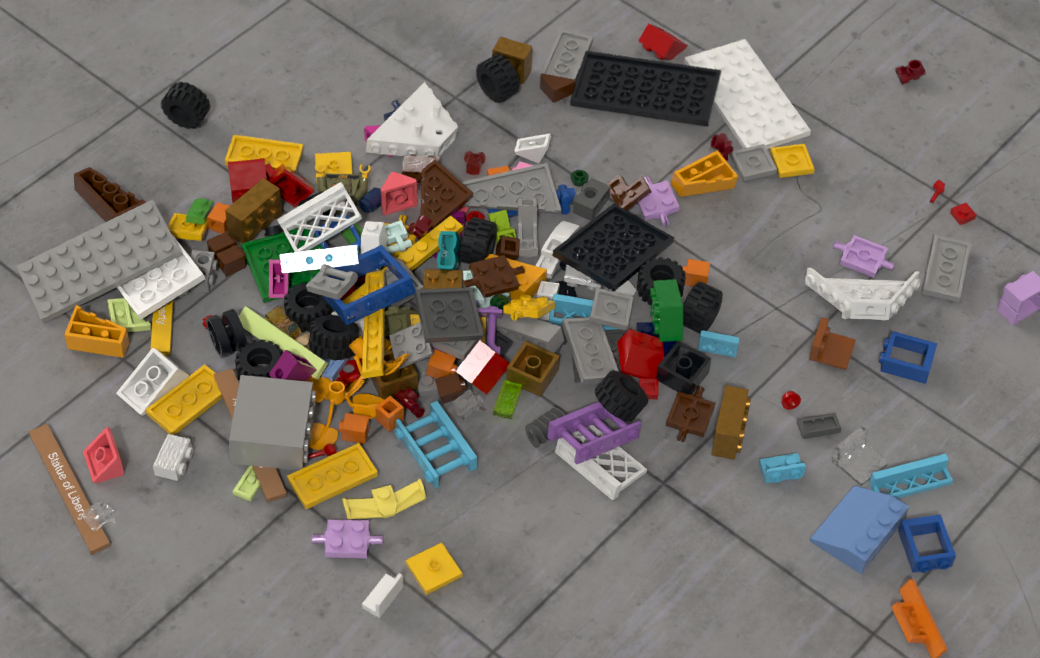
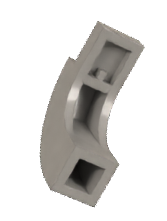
(527, 227)

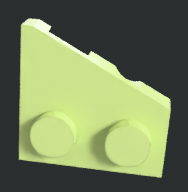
(123, 315)

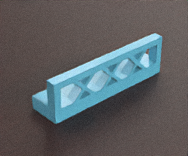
(571, 307)
(912, 471)

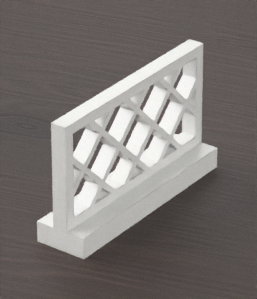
(313, 209)
(593, 472)

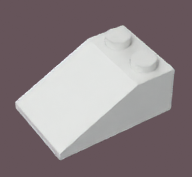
(151, 381)

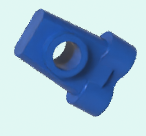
(565, 197)

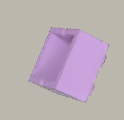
(1020, 298)

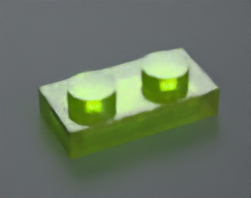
(507, 399)

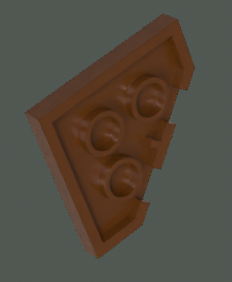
(441, 193)

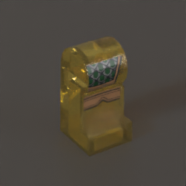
(282, 322)

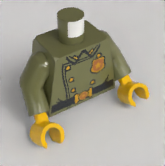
(353, 183)

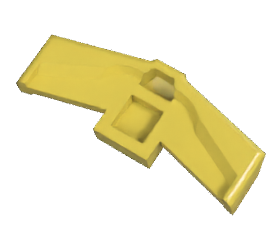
(385, 502)

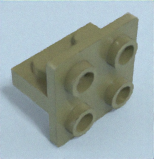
(397, 319)

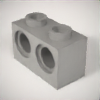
(207, 264)

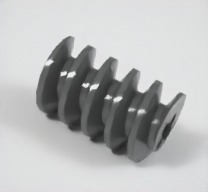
(538, 429)

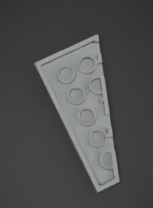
(505, 188)

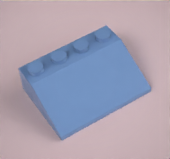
(860, 527)

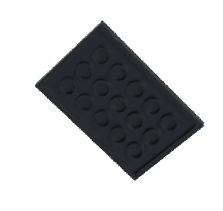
(613, 247)

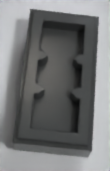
(819, 426)

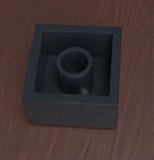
(683, 368)

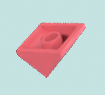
(398, 193)
(103, 457)

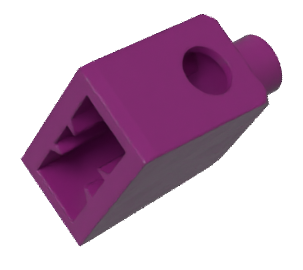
(292, 367)

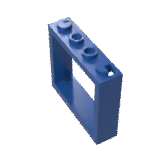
(380, 298)

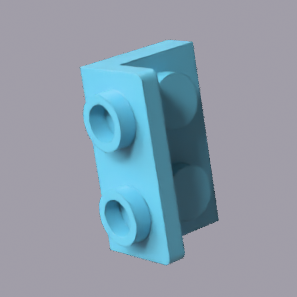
(718, 343)
(782, 468)

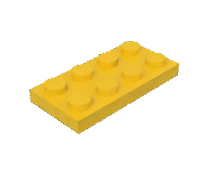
(272, 151)
(185, 401)
(332, 476)

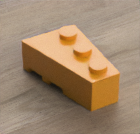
(704, 176)
(529, 281)
(95, 335)

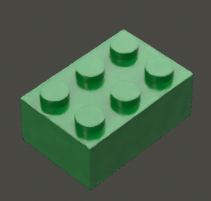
(666, 310)

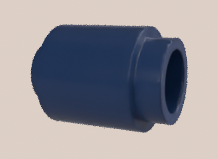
(371, 200)

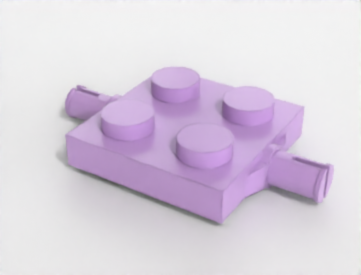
(659, 202)
(863, 256)
(347, 539)

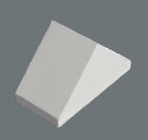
(533, 147)

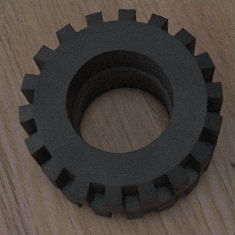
(497, 78)
(185, 105)
(477, 240)
(659, 270)
(299, 298)
(701, 307)
(332, 337)
(256, 354)
(621, 396)

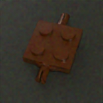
(493, 276)
(690, 414)

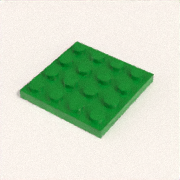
(261, 250)

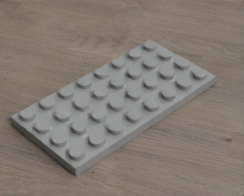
(98, 261)

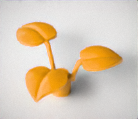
(357, 347)
(335, 392)

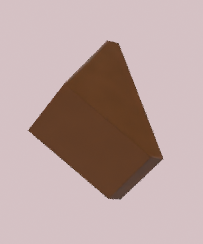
(556, 87)

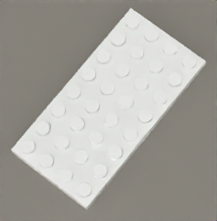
(750, 97)

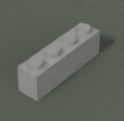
(532, 330)

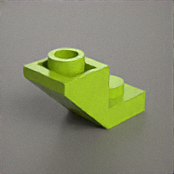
(502, 224)

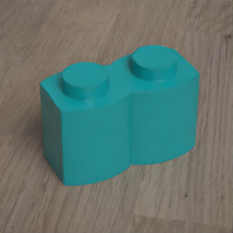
(449, 245)

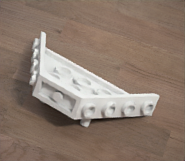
(414, 128)
(863, 297)

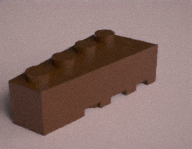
(104, 197)

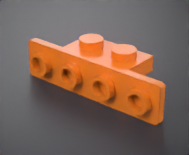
(917, 620)

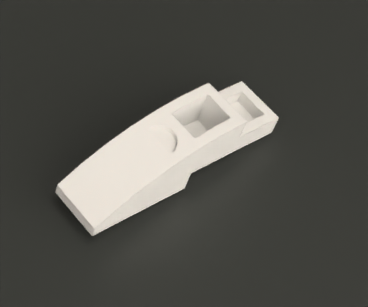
(557, 237)

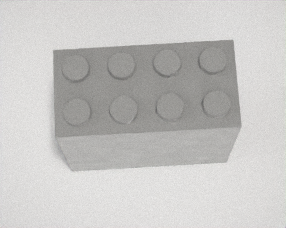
(272, 423)

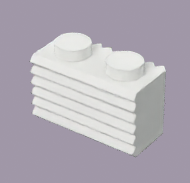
(173, 457)

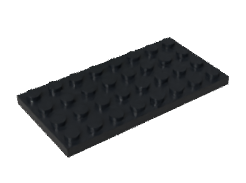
(646, 88)

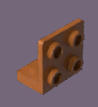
(831, 347)

